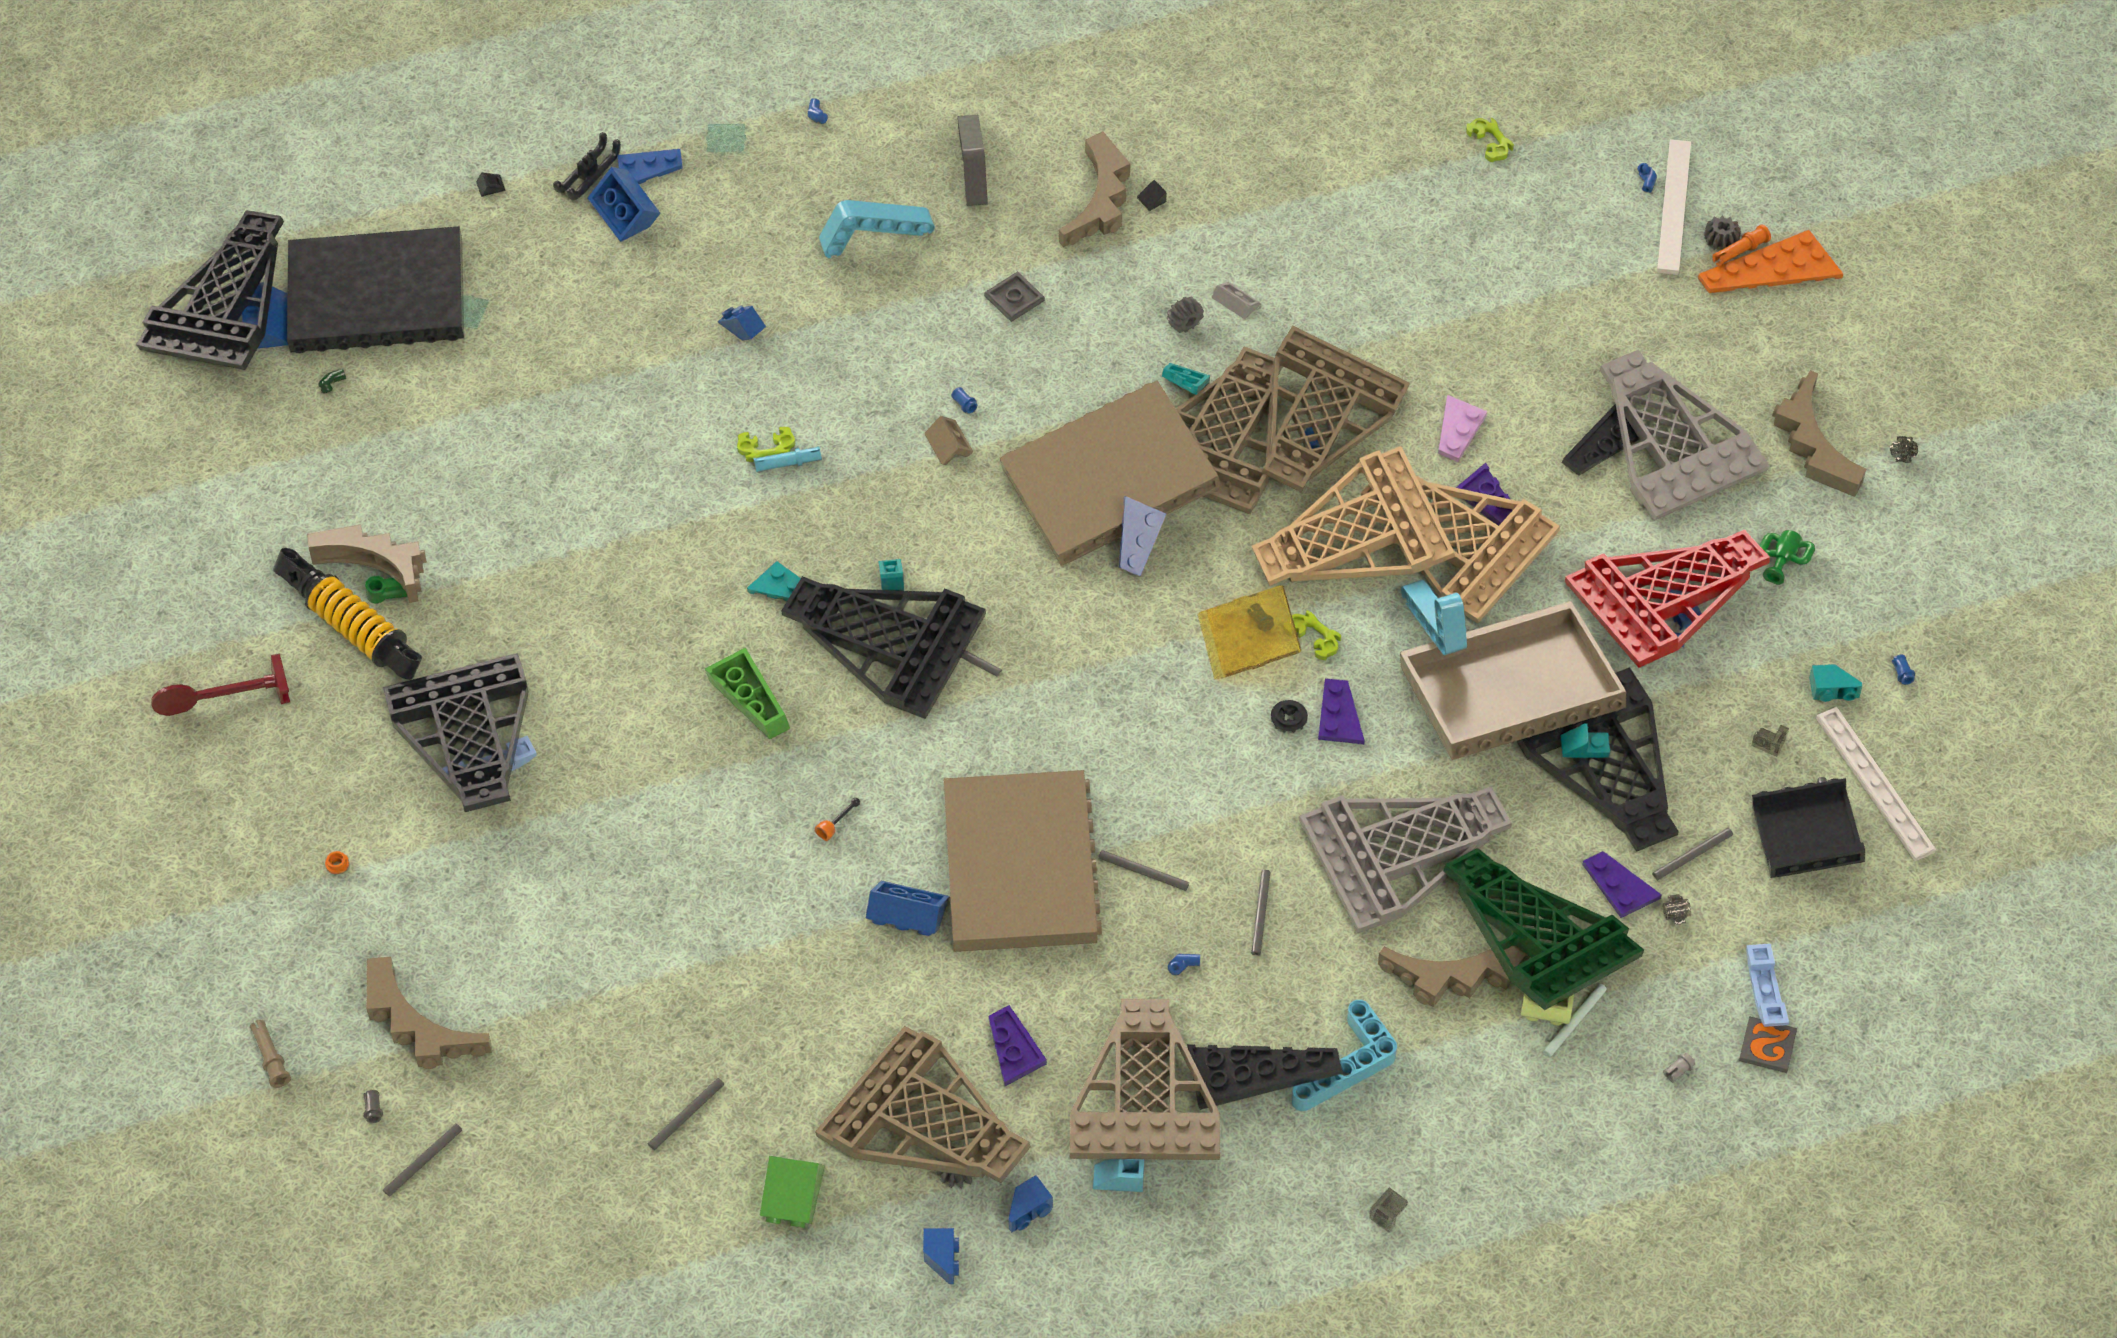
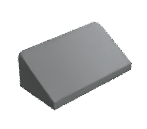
(1235, 299)

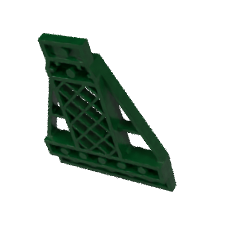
(1554, 968)

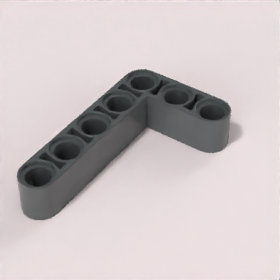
(973, 160)

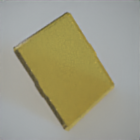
(1249, 632)

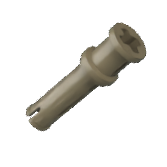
(273, 1062)

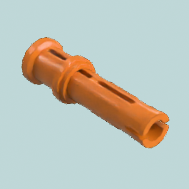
(1749, 242)

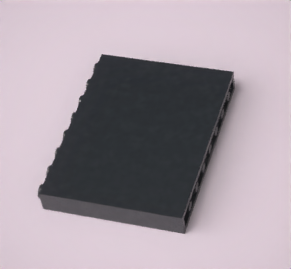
(375, 289)

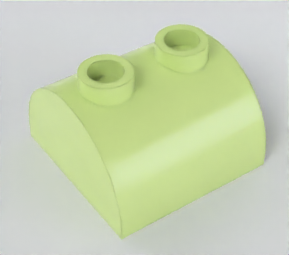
(1557, 1014)

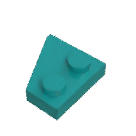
(1186, 378)
(775, 582)

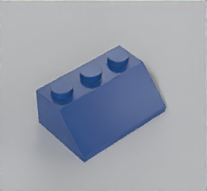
(623, 204)
(277, 317)
(906, 907)

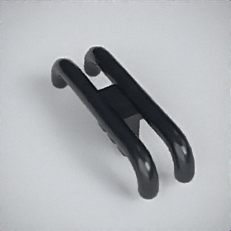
(589, 169)

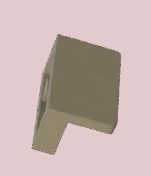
(947, 440)

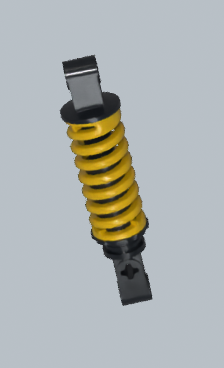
(348, 614)

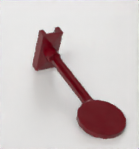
(182, 698)

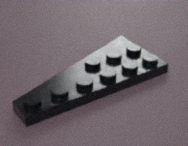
(1257, 1070)

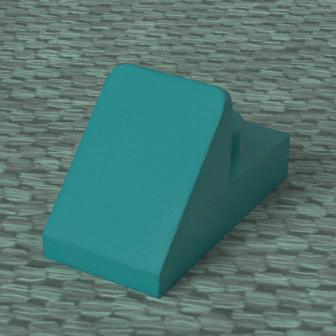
(891, 574)
(1584, 744)

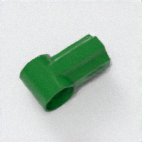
(388, 588)

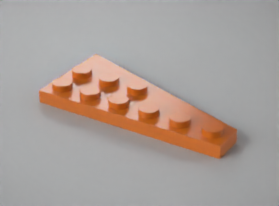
(1781, 263)

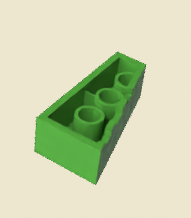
(748, 691)

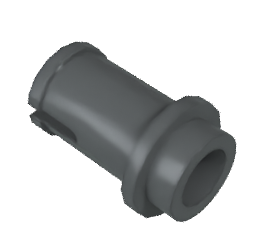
(372, 1106)

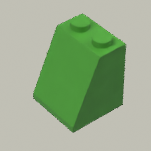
(791, 1191)

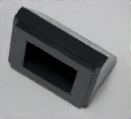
(489, 184)
(1152, 196)

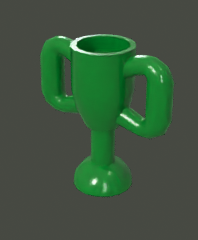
(1786, 550)

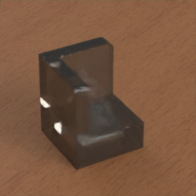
(1769, 741)
(1387, 1209)

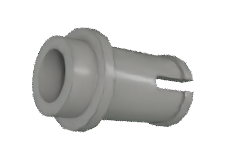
(1679, 1067)

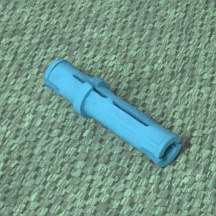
(787, 459)

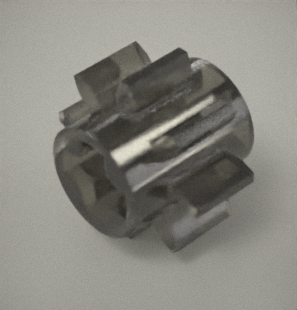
(1904, 449)
(1676, 909)

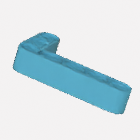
(874, 217)
(1440, 617)
(1351, 1063)

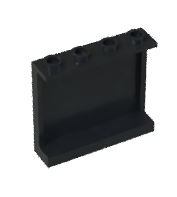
(1807, 828)

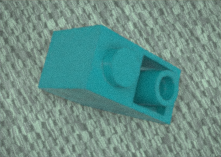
(1832, 683)

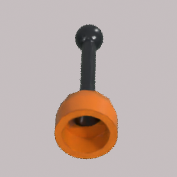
(827, 829)

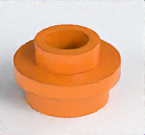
(337, 856)

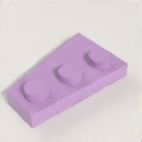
(1459, 427)

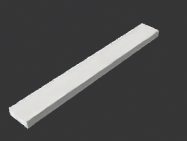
(1674, 207)
(1876, 784)

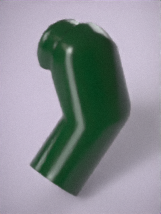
(329, 378)

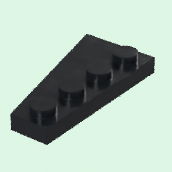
(1599, 443)

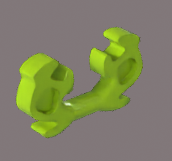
(1480, 127)
(747, 446)
(1328, 646)

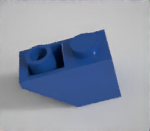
(742, 322)
(1029, 1202)
(939, 1252)

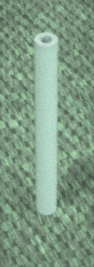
(1575, 1020)

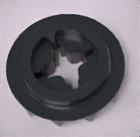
(1289, 707)

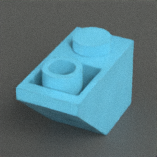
(1119, 1175)

